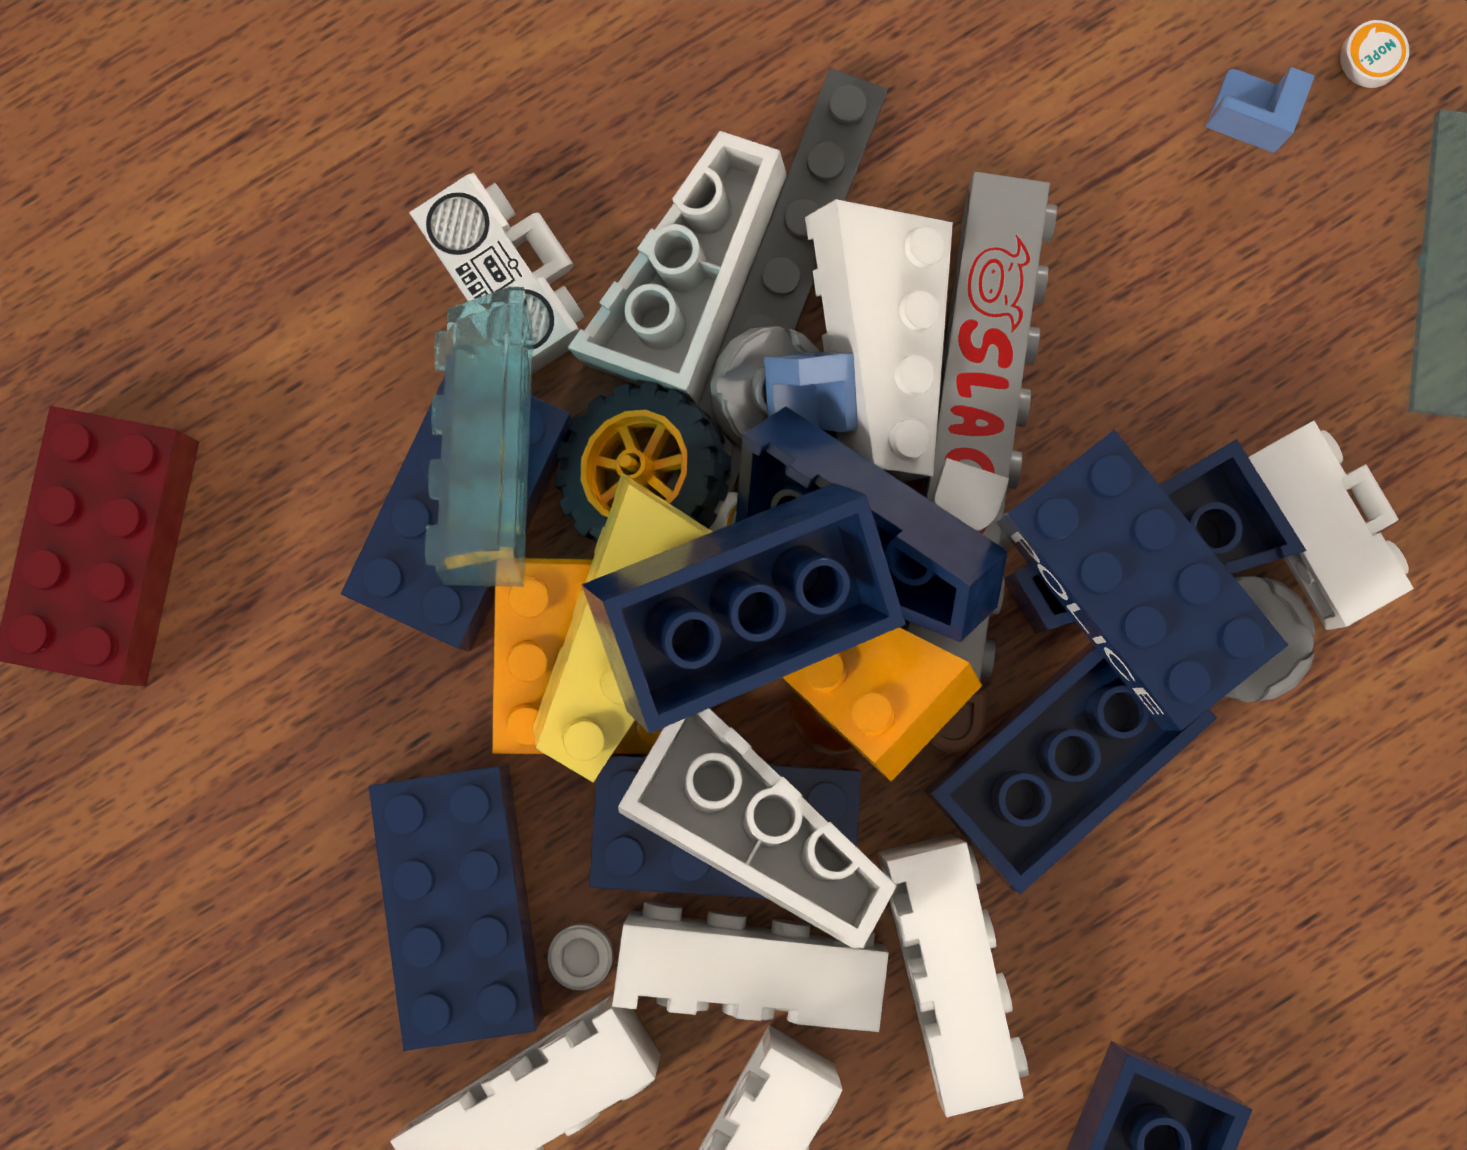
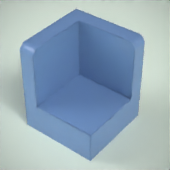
(1258, 109)
(815, 387)

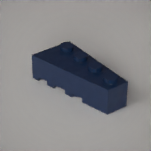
(1225, 506)
(938, 564)

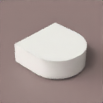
(970, 493)

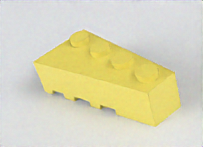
(582, 705)

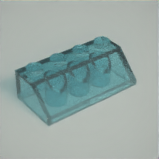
(483, 442)

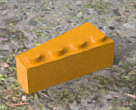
(887, 695)

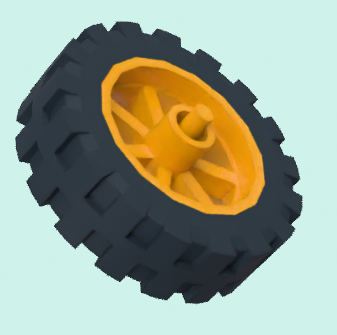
(616, 421)

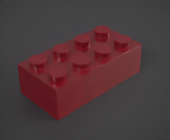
(97, 547)

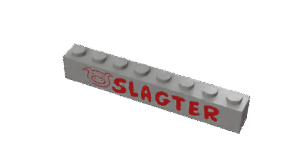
(987, 351)

